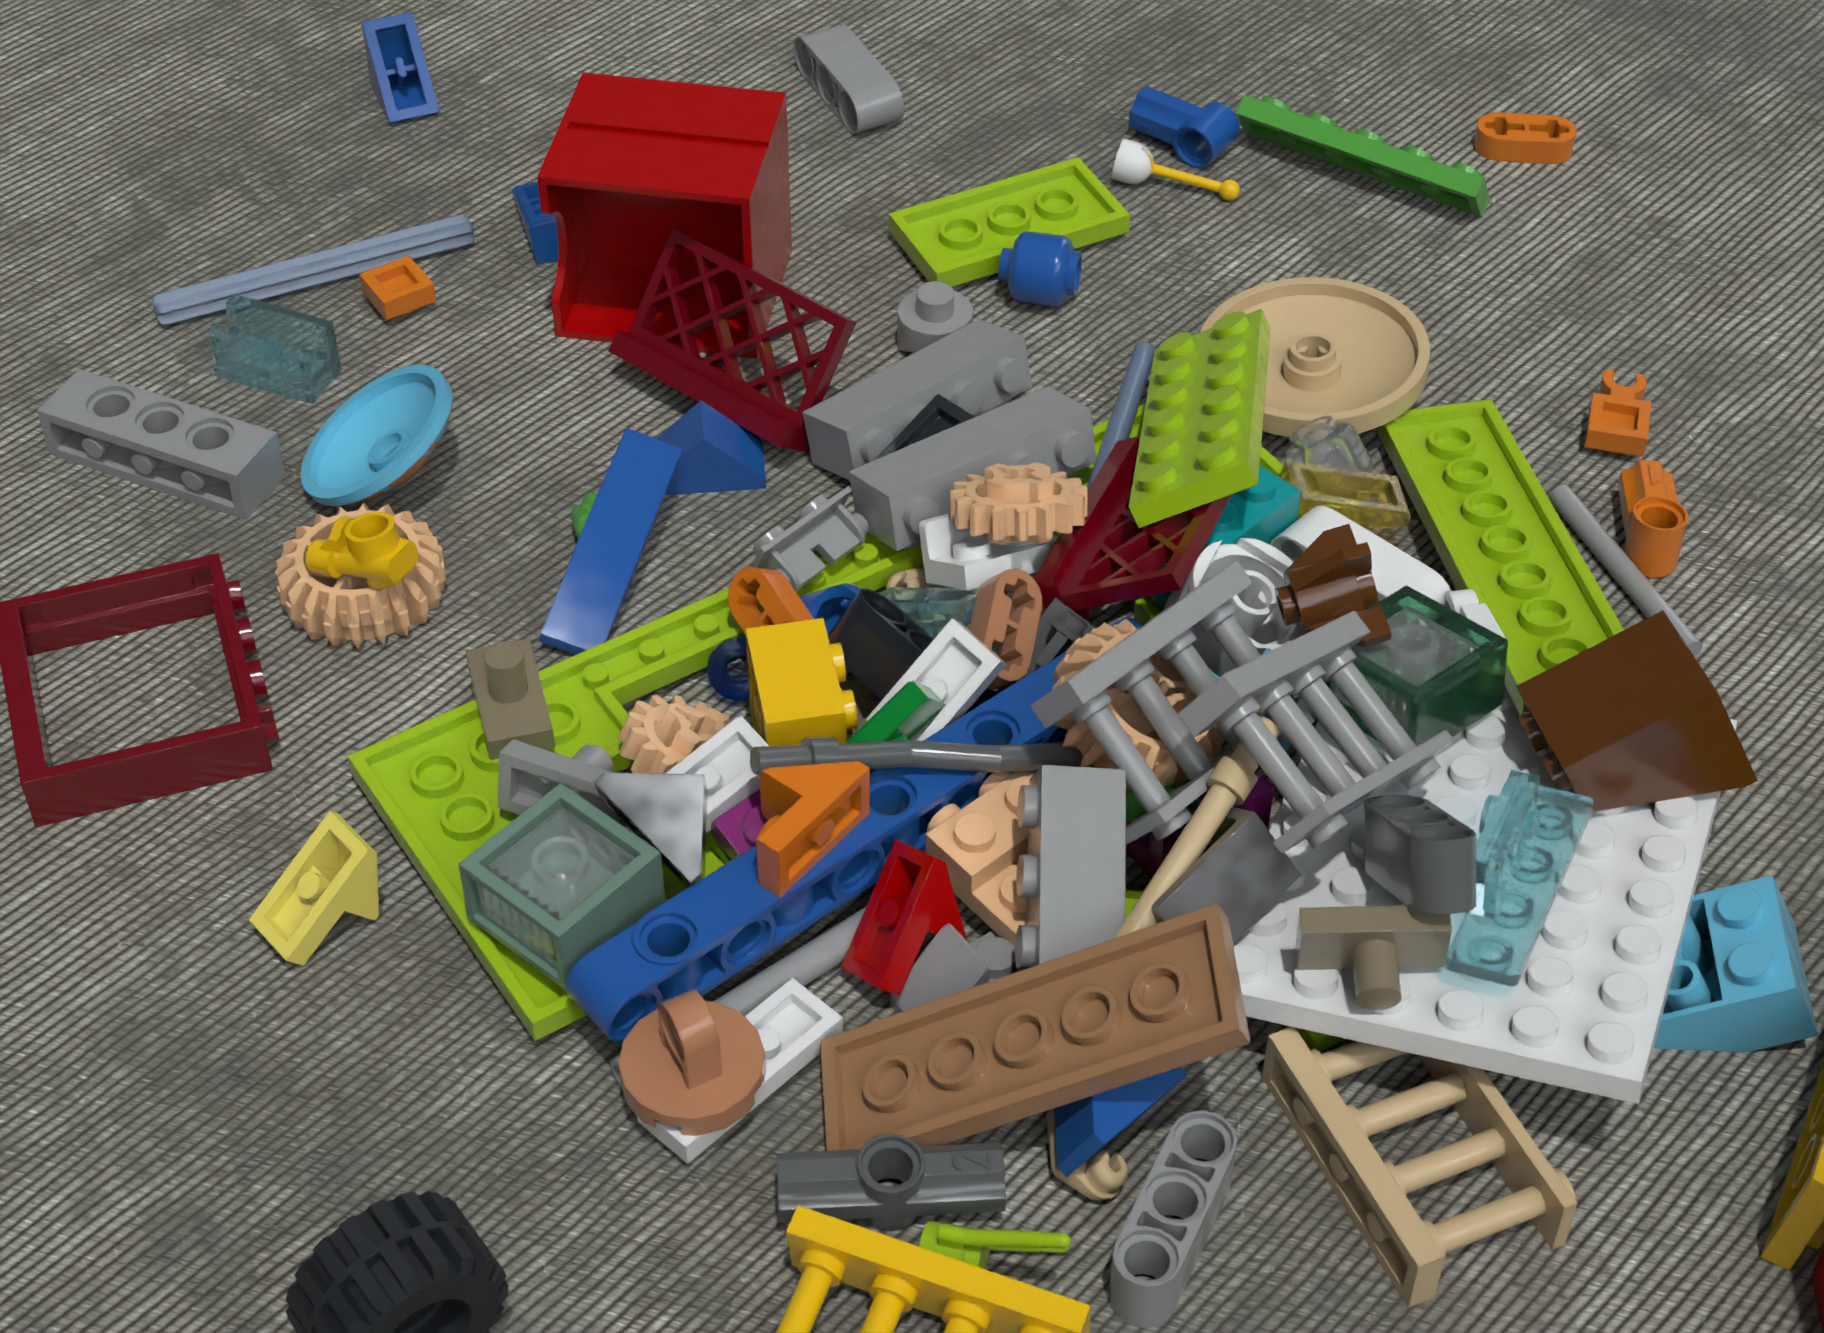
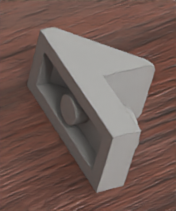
(954, 966)

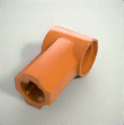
(1651, 518)

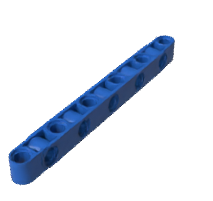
(734, 921)

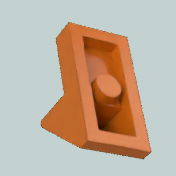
(807, 817)

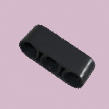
(881, 642)

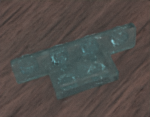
(1520, 865)

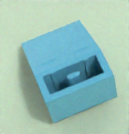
(1738, 975)

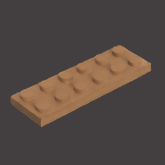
(1039, 1036)

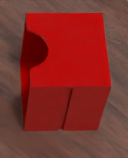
(653, 160)

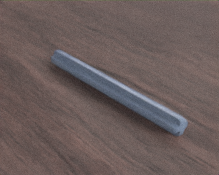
(312, 269)

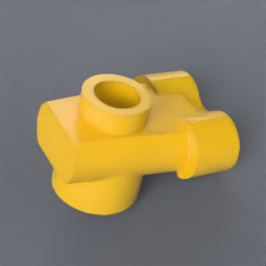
(364, 549)

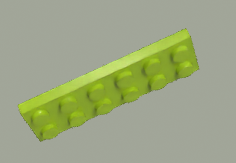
(1202, 418)

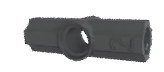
(934, 1179)

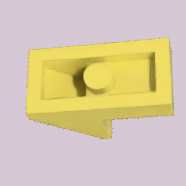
(326, 877)

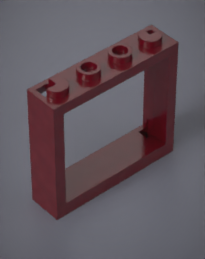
(117, 608)

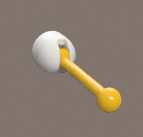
(1136, 163)

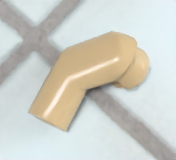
(1096, 1178)

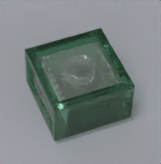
(1434, 670)

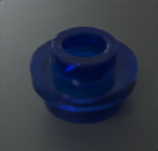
(724, 683)

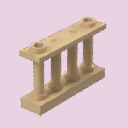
(1376, 1190)

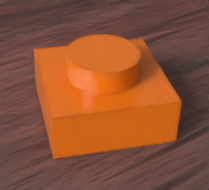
(397, 287)

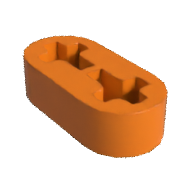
(1525, 138)
(771, 590)

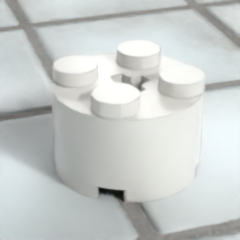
(1255, 605)

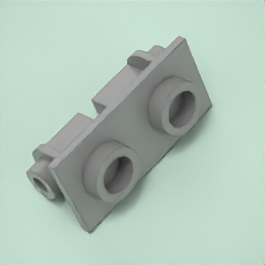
(821, 527)

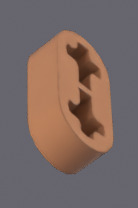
(1011, 632)

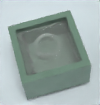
(561, 882)

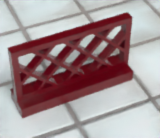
(701, 377)
(1111, 555)

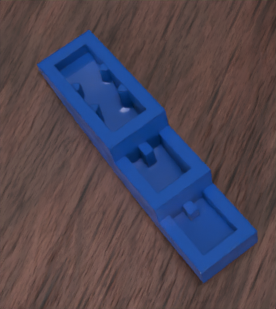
(611, 543)

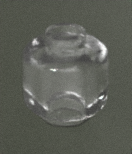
(1329, 445)

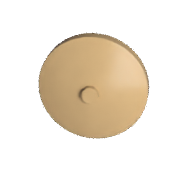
(1335, 352)

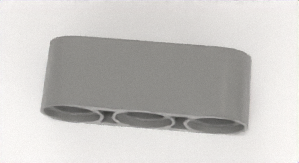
(848, 78)
(1169, 1246)

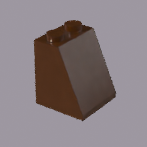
(1634, 721)

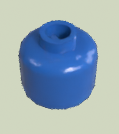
(1041, 269)

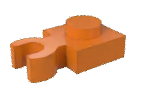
(1619, 417)

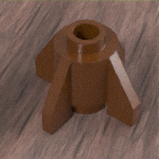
(1331, 582)

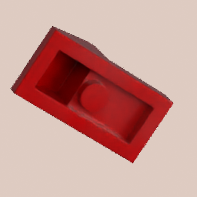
(907, 902)

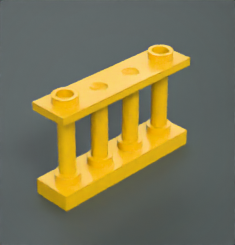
(912, 1277)

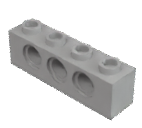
(162, 443)

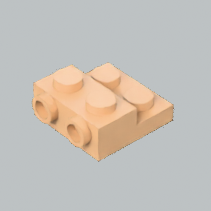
(984, 850)

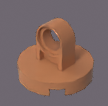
(692, 1065)

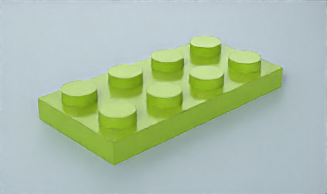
(965, 232)

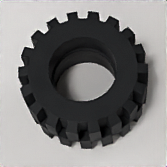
(399, 1270)

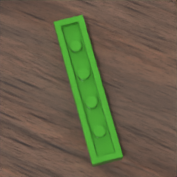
(1364, 154)

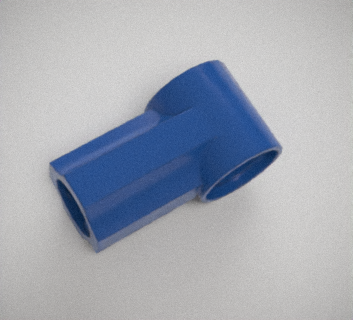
(1193, 131)

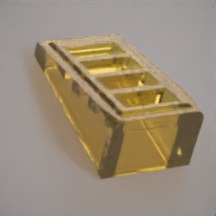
(1349, 494)

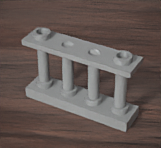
(1130, 669)
(1302, 670)

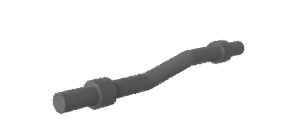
(917, 755)

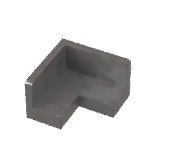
(1236, 870)

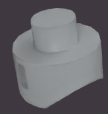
(930, 315)

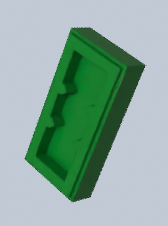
(901, 715)

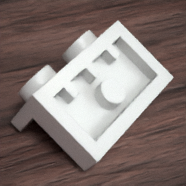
(966, 561)

